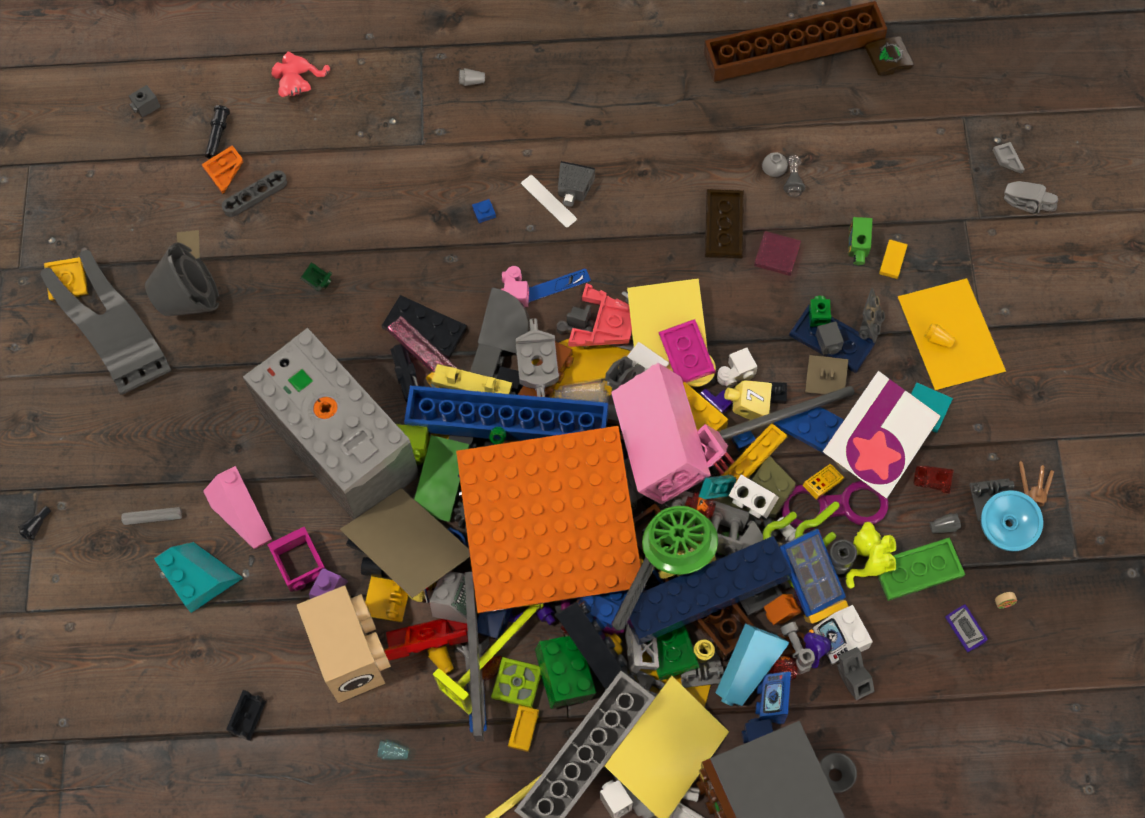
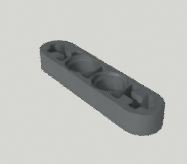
(252, 190)

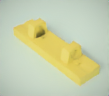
(445, 377)

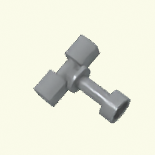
(805, 656)

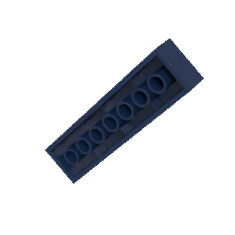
(708, 590)

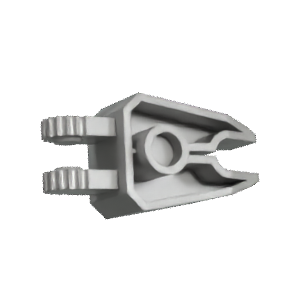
(1030, 197)

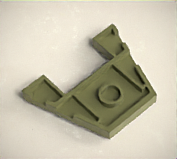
(772, 478)

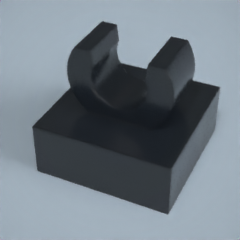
(778, 393)

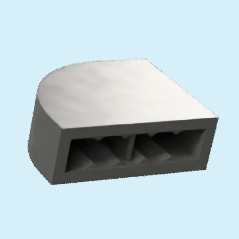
(503, 321)

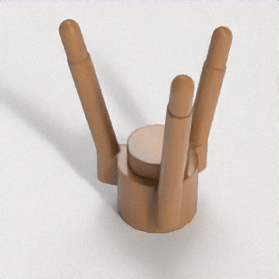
(1037, 493)

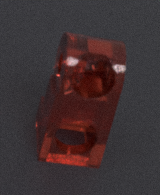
(933, 478)

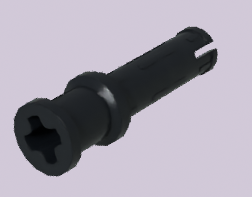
(218, 124)

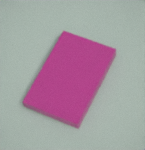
(687, 351)

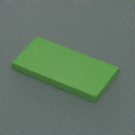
(439, 478)
(922, 569)

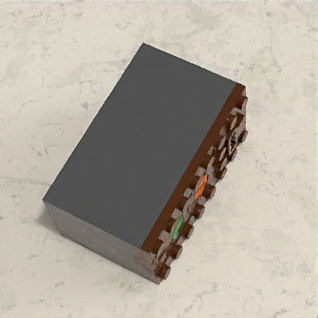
(768, 779)

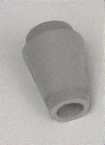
(471, 77)

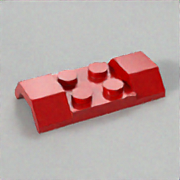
(423, 636)

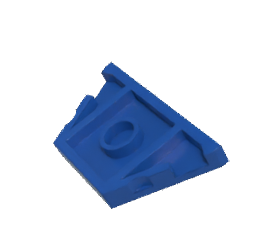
(812, 427)

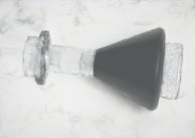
(794, 185)

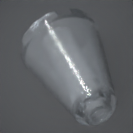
(589, 390)

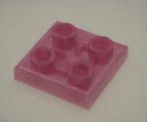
(777, 253)

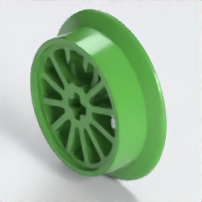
(680, 537)

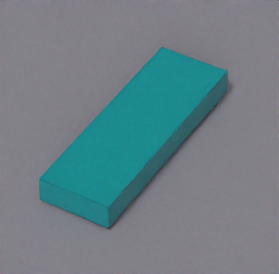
(717, 486)

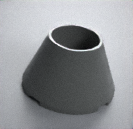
(181, 284)

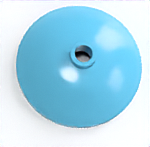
(1020, 511)

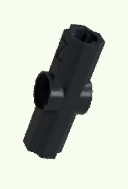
(404, 369)

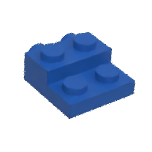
(605, 606)

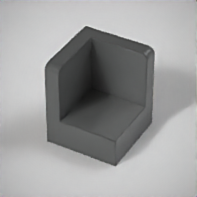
(579, 317)

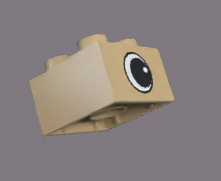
(338, 636)

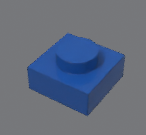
(484, 211)
(743, 440)

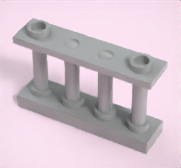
(724, 515)

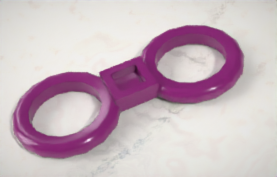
(844, 508)

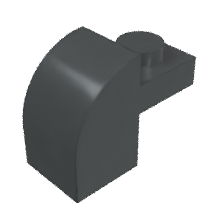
(854, 674)

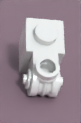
(742, 368)

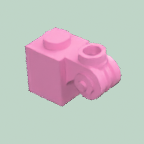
(515, 285)

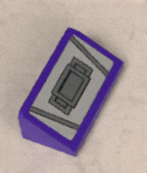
(966, 628)

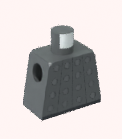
(574, 182)

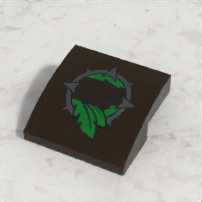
(889, 55)

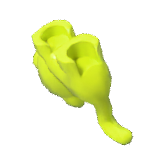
(869, 544)

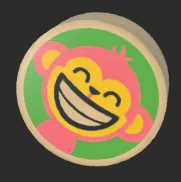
(1005, 600)

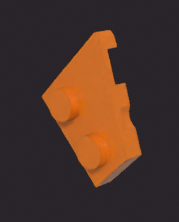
(223, 167)

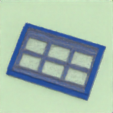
(812, 572)

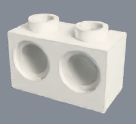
(755, 493)

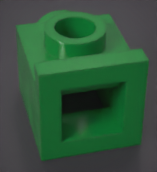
(819, 311)

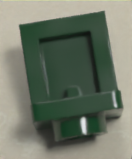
(316, 277)

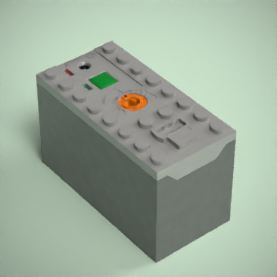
(332, 424)

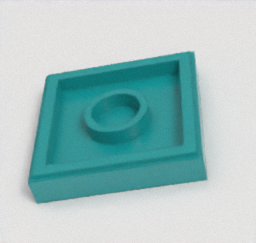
(934, 400)

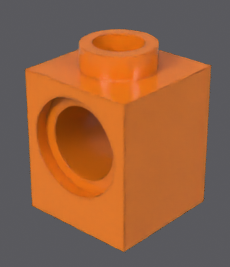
(782, 609)

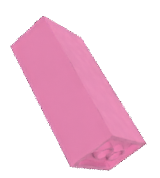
(660, 434)

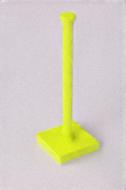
(455, 690)

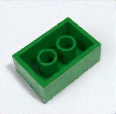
(564, 672)

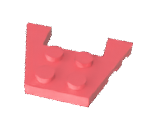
(611, 324)

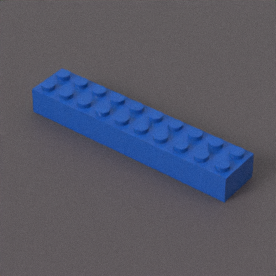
(519, 415)

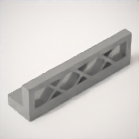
(634, 653)

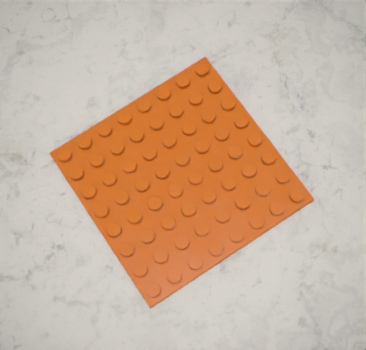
(548, 519)

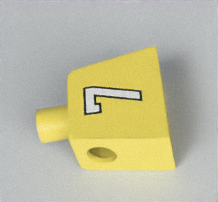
(750, 398)

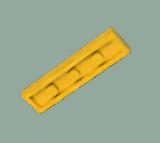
(757, 452)

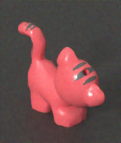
(289, 70)

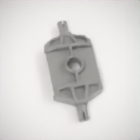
(532, 346)

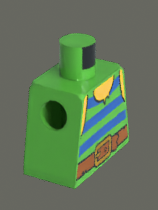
(860, 239)

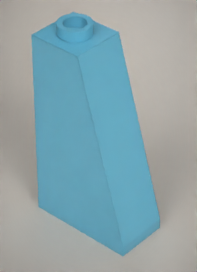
(749, 664)

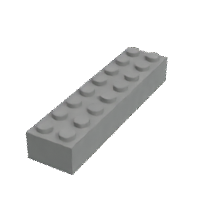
(587, 750)

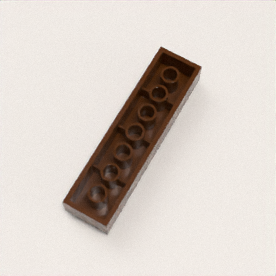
(720, 627)

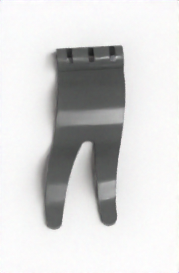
(115, 335)

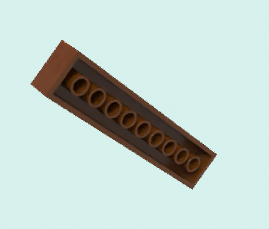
(794, 41)

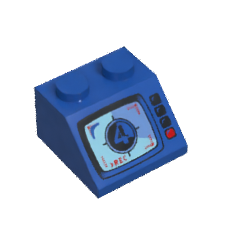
(774, 697)

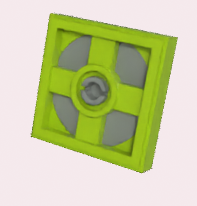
(516, 682)

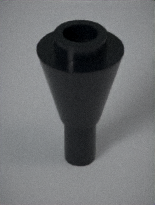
(31, 527)

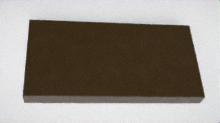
(724, 223)

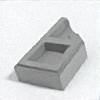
(1008, 157)

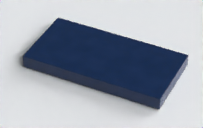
(853, 348)

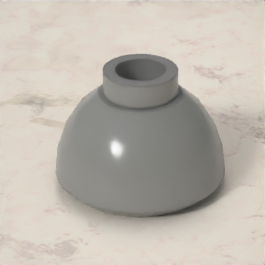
(775, 164)

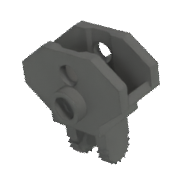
(622, 372)

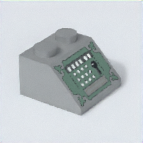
(450, 598)

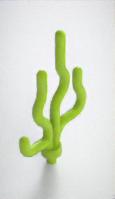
(804, 525)

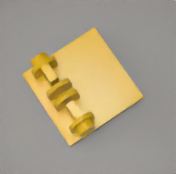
(386, 599)

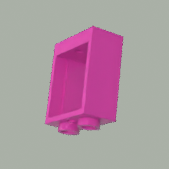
(287, 543)

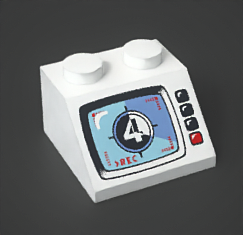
(845, 633)

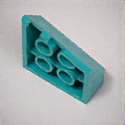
(195, 574)

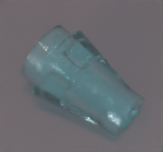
(392, 751)

